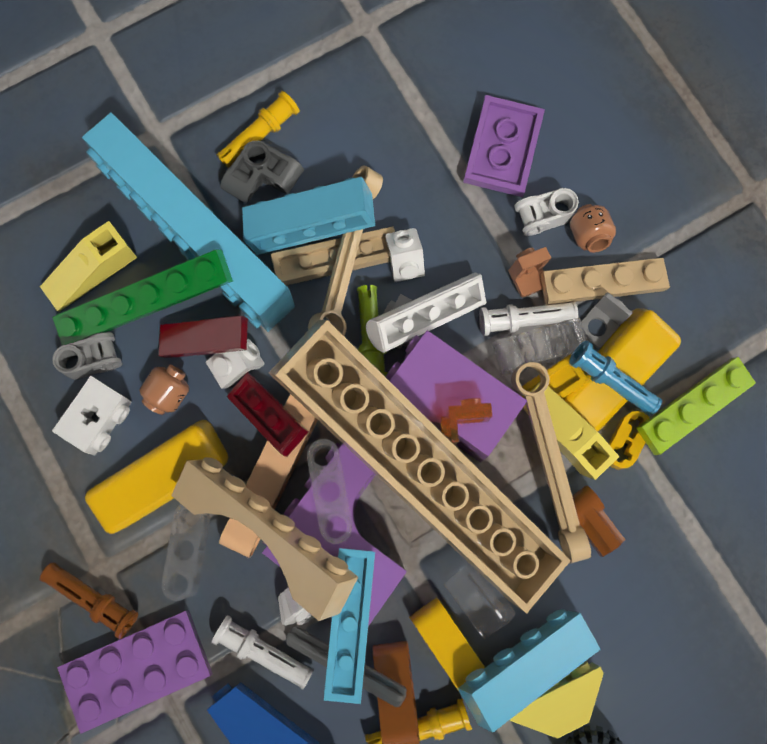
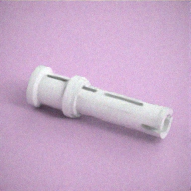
(512, 317)
(248, 645)

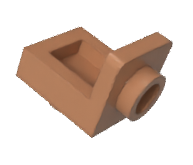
(527, 270)

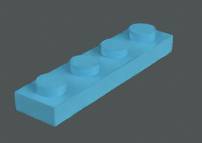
(350, 633)

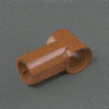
(596, 524)

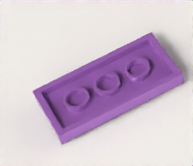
(134, 671)

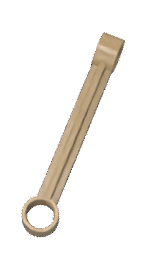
(344, 262)
(571, 534)

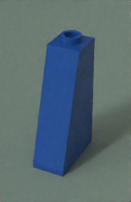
(251, 720)

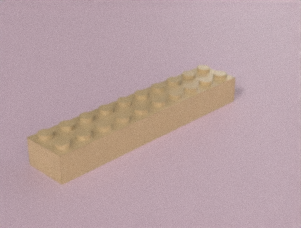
(419, 464)

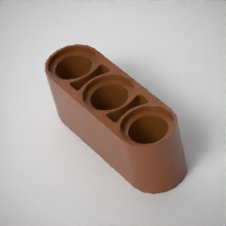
(400, 723)

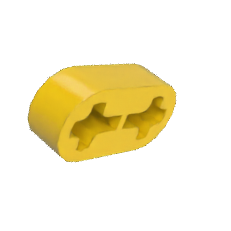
(621, 436)

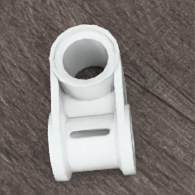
(540, 211)

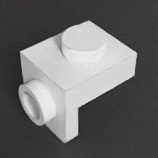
(405, 254)
(231, 366)

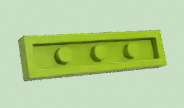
(695, 406)

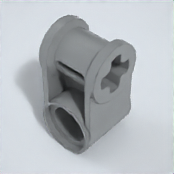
(94, 356)

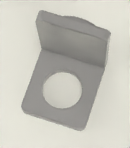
(611, 313)

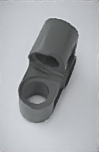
(276, 170)

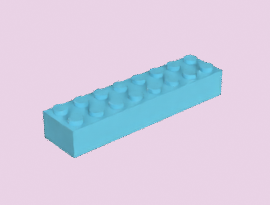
(186, 220)

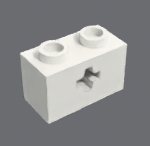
(78, 426)

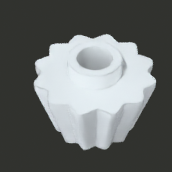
(291, 611)

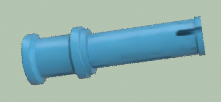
(605, 371)

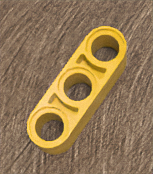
(446, 641)

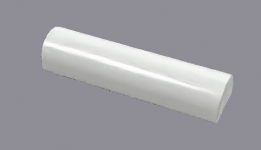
(426, 312)

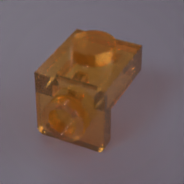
(468, 412)

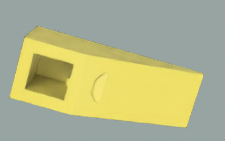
(87, 266)
(577, 438)

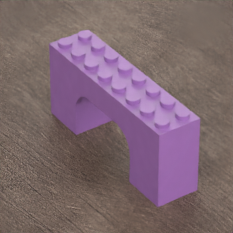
(431, 380)

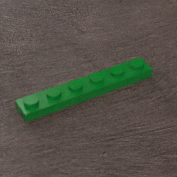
(144, 297)

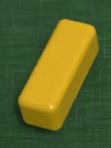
(638, 350)
(151, 478)

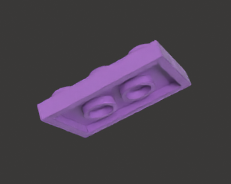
(504, 146)

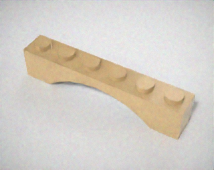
(313, 575)

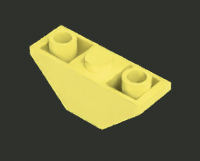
(564, 705)

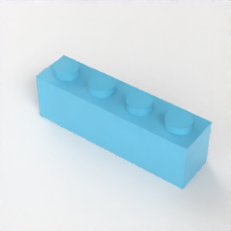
(308, 216)
(528, 669)

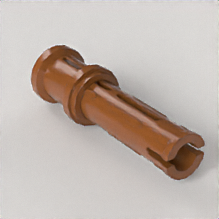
(101, 607)

